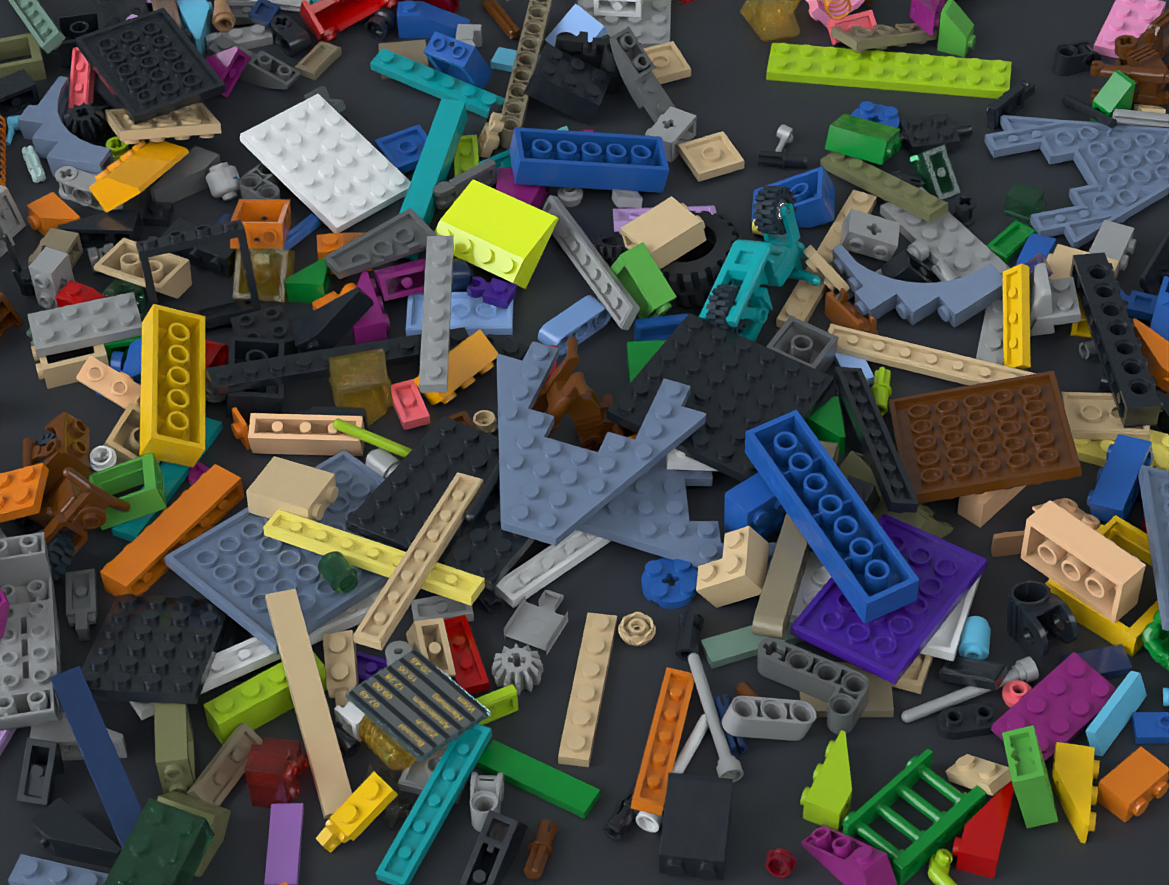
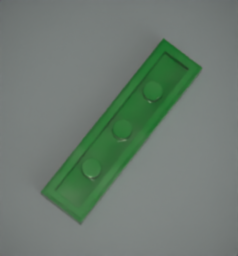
(539, 779)

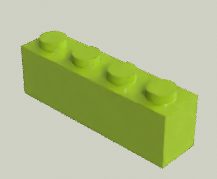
(253, 701)

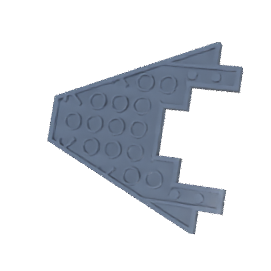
(1121, 165)

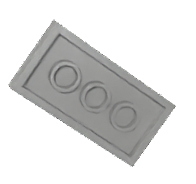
(85, 324)

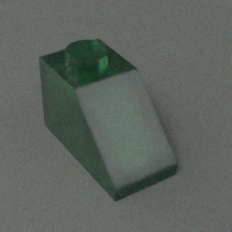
(936, 172)

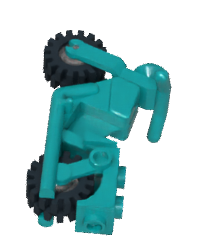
(750, 263)

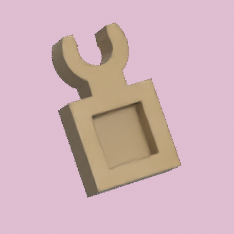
(489, 138)

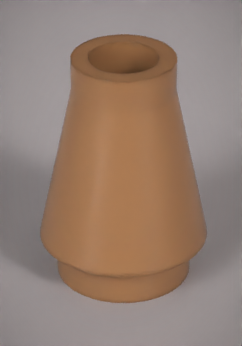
(223, 17)

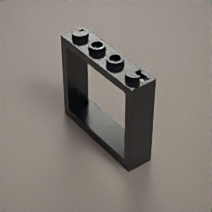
(201, 236)

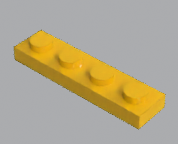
(1016, 317)

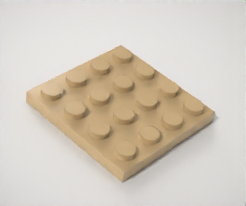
(177, 124)

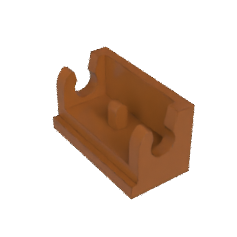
(845, 315)

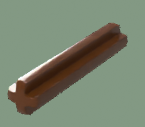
(502, 18)

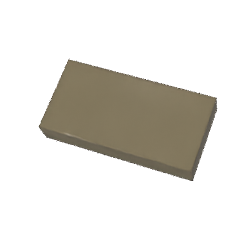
(318, 60)

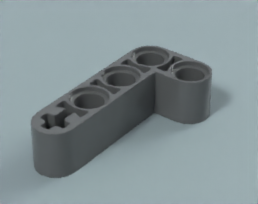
(260, 184)
(819, 677)

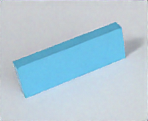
(1116, 713)

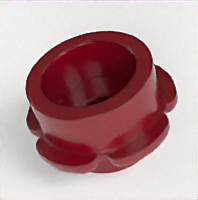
(780, 862)

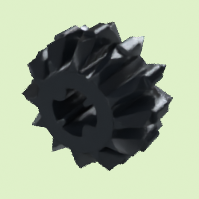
(85, 121)

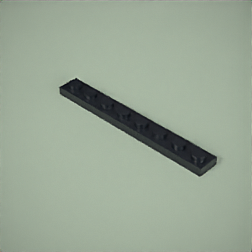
(875, 440)

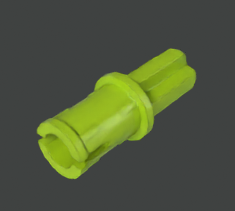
(881, 389)

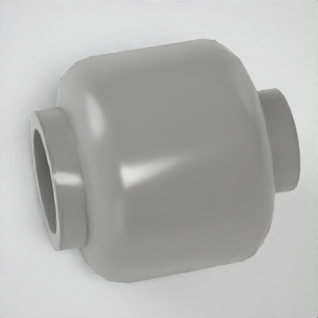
(223, 181)

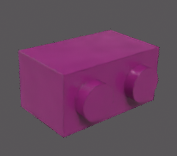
(401, 279)

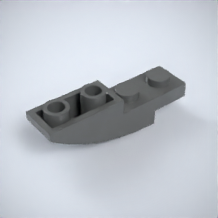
(261, 68)
(637, 74)

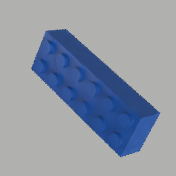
(588, 160)

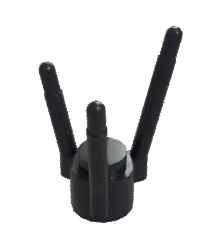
(21, 276)

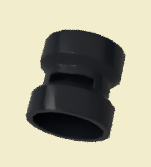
(381, 24)

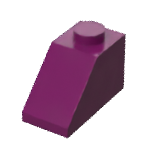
(229, 66)

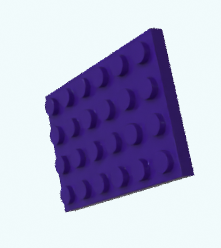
(896, 639)

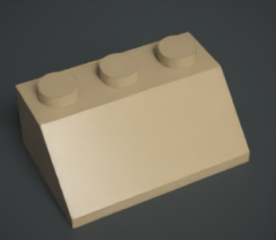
(169, 271)

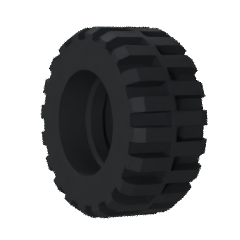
(695, 279)

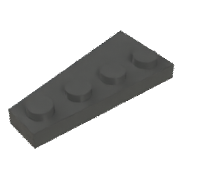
(385, 243)

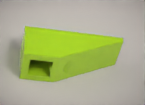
(831, 791)

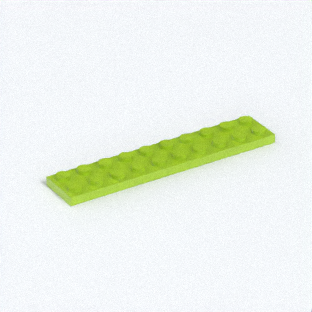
(889, 70)

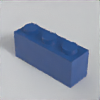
(1118, 479)

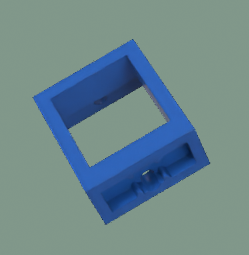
(459, 61)

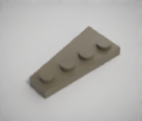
(882, 36)

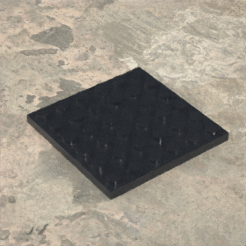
(731, 382)
(416, 485)

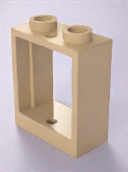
(65, 371)

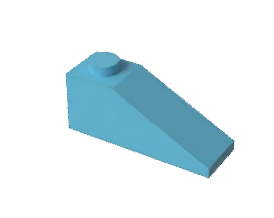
(196, 18)

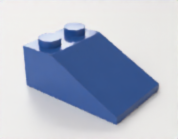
(813, 197)

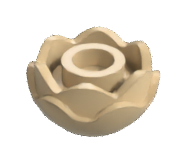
(637, 629)

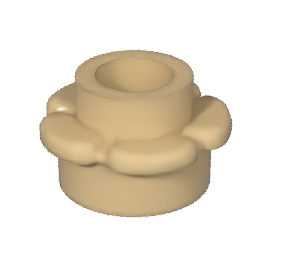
(485, 421)

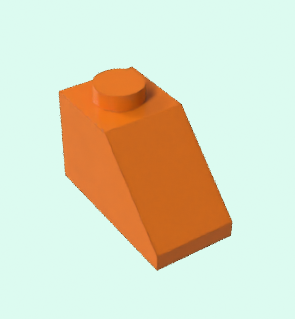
(49, 213)

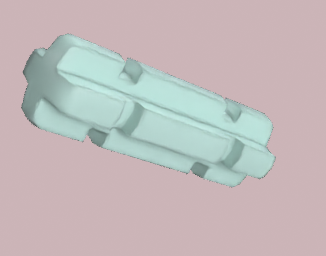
(33, 164)

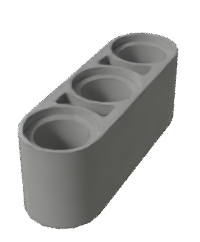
(768, 718)

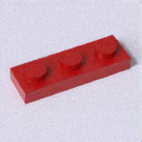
(465, 656)

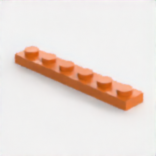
(663, 741)

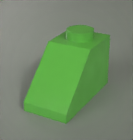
(955, 31)

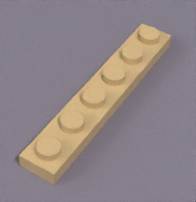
(587, 690)

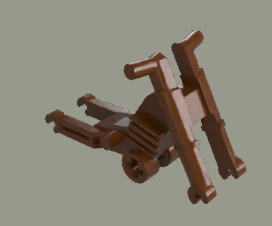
(1141, 62)
(572, 395)

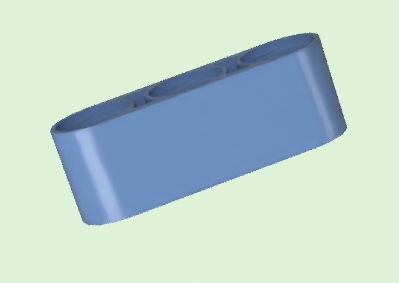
(576, 322)

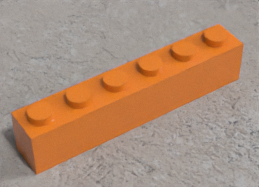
(186, 519)

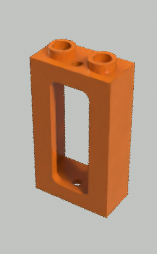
(270, 231)

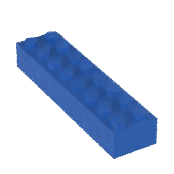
(831, 517)

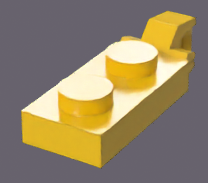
(356, 812)

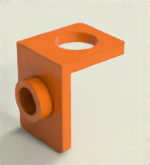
(240, 428)

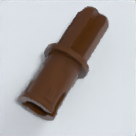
(540, 849)

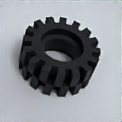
(609, 247)

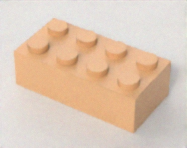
(1082, 561)

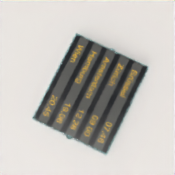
(417, 705)

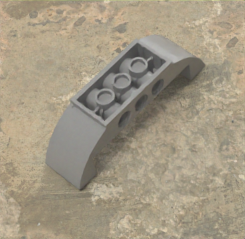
(31, 636)

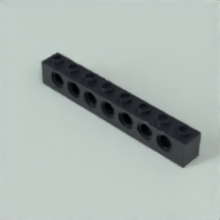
(1116, 341)

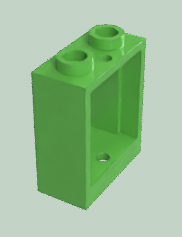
(644, 281)
(129, 475)
(1030, 776)

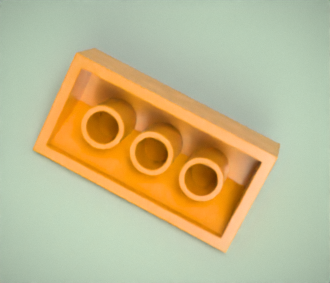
(135, 172)

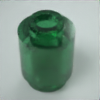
(338, 572)

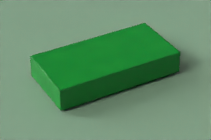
(1010, 241)

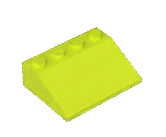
(497, 232)

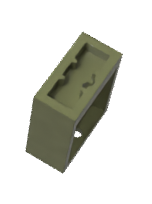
(21, 46)
(174, 747)

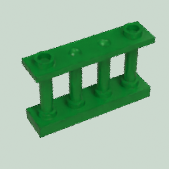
(925, 843)

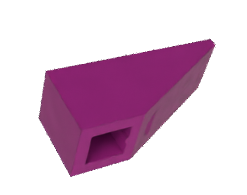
(927, 14)
(373, 323)
(848, 858)

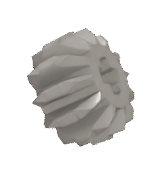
(517, 667)

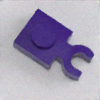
(494, 293)

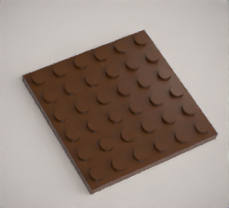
(984, 437)

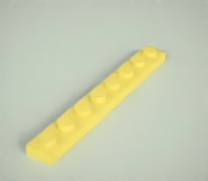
(369, 554)

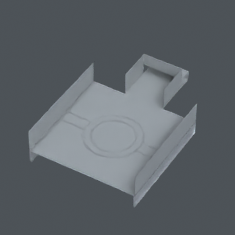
(536, 624)

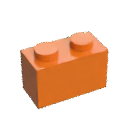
(1133, 785)

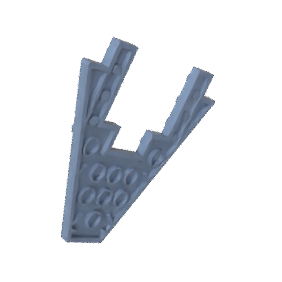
(557, 486)
(656, 518)

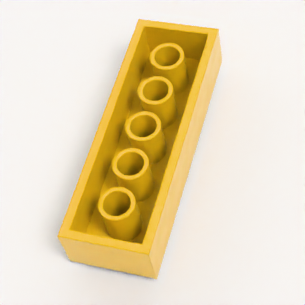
(173, 386)

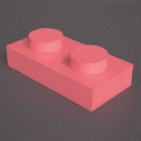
(863, 19)
(409, 405)

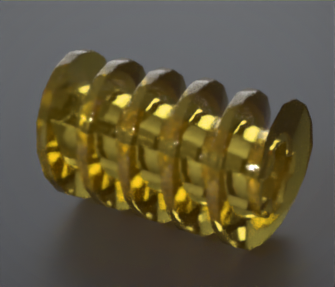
(384, 745)

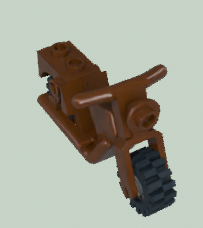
(68, 496)

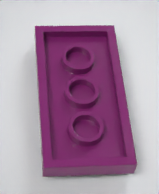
(1059, 705)

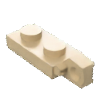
(340, 665)

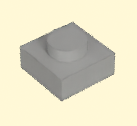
(626, 199)

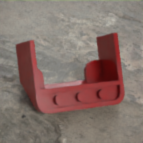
(330, 17)

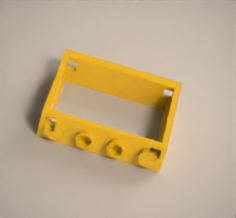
(1136, 543)

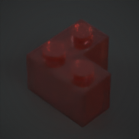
(274, 771)

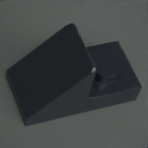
(39, 770)

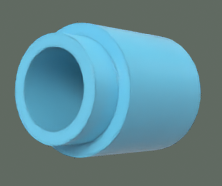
(975, 638)

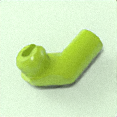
(939, 868)

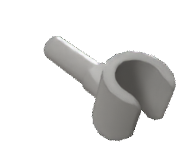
(784, 134)

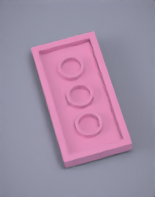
(1127, 18)

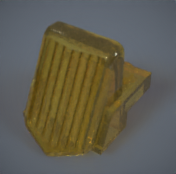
(772, 18)
(361, 382)

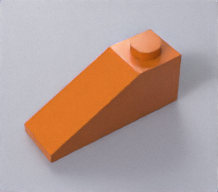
(1157, 353)

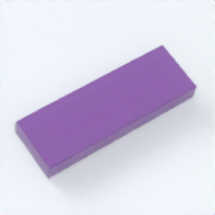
(284, 844)

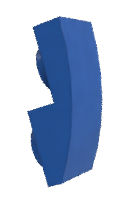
(1034, 245)

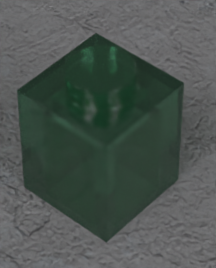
(1023, 201)

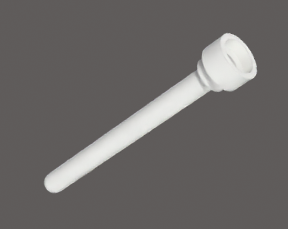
(652, 822)

